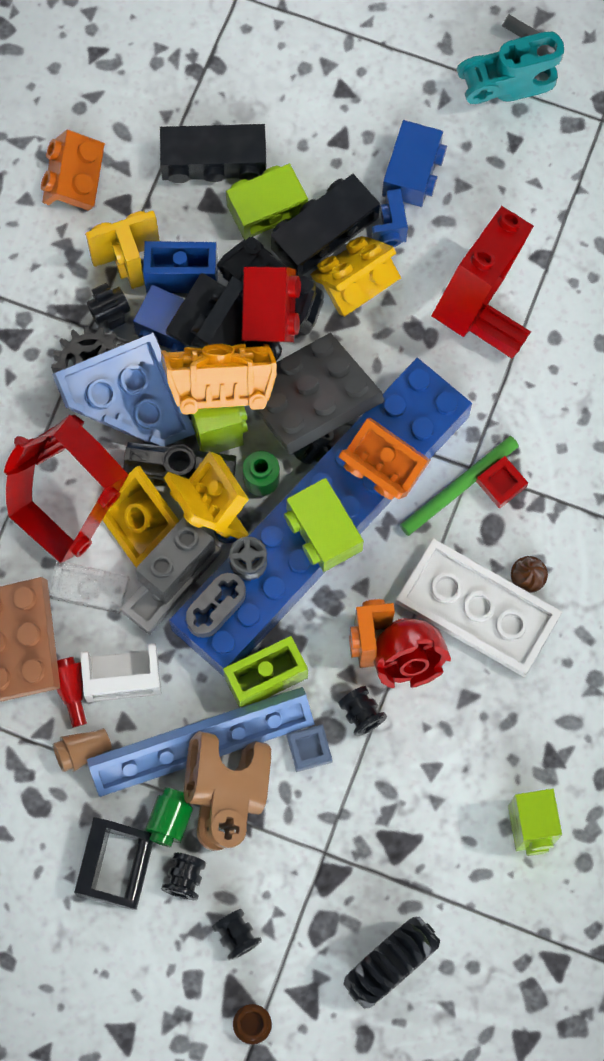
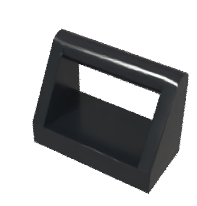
(94, 857)

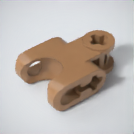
(223, 793)

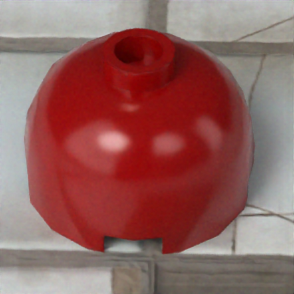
(410, 652)

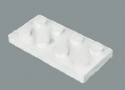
(478, 607)

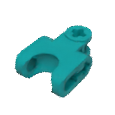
(512, 70)

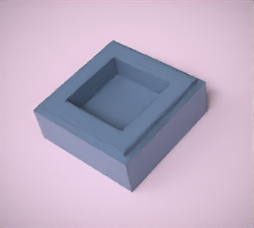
(309, 748)

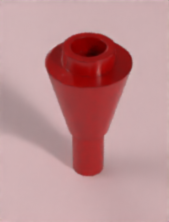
(72, 689)

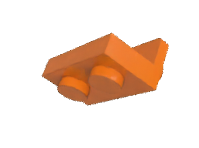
(72, 170)
(384, 460)
(369, 617)

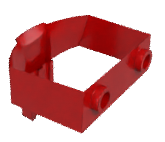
(477, 279)
(19, 484)

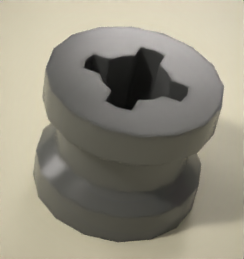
(248, 550)

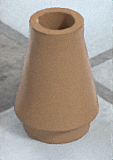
(75, 749)

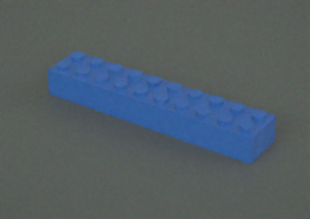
(416, 409)

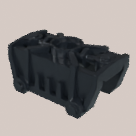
(253, 254)

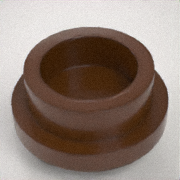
(252, 1024)

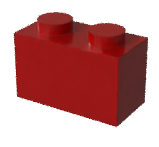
(270, 304)

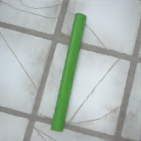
(457, 486)

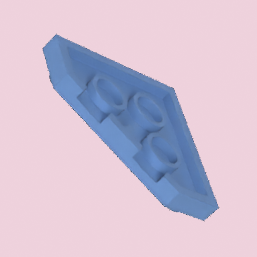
(126, 392)

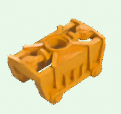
(220, 376)

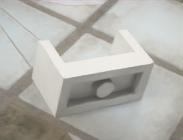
(121, 675)

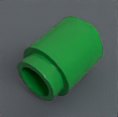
(261, 483)
(169, 818)

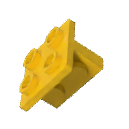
(122, 244)
(357, 273)
(210, 497)

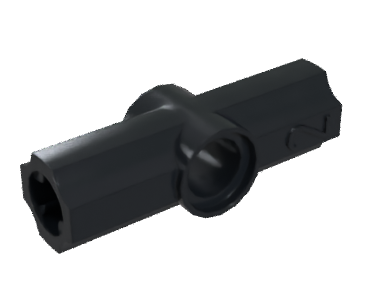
(158, 459)

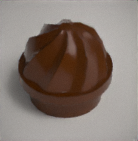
(529, 574)

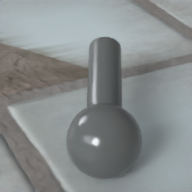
(523, 30)

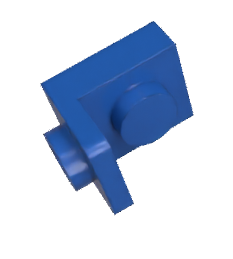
(394, 221)

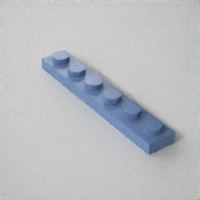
(169, 750)

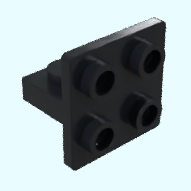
(209, 314)

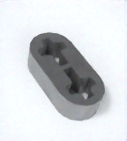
(209, 599)

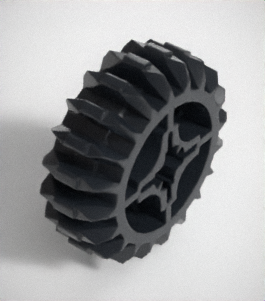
(391, 962)

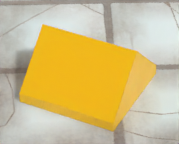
(139, 517)

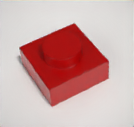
(502, 482)

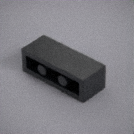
(212, 152)
(324, 224)

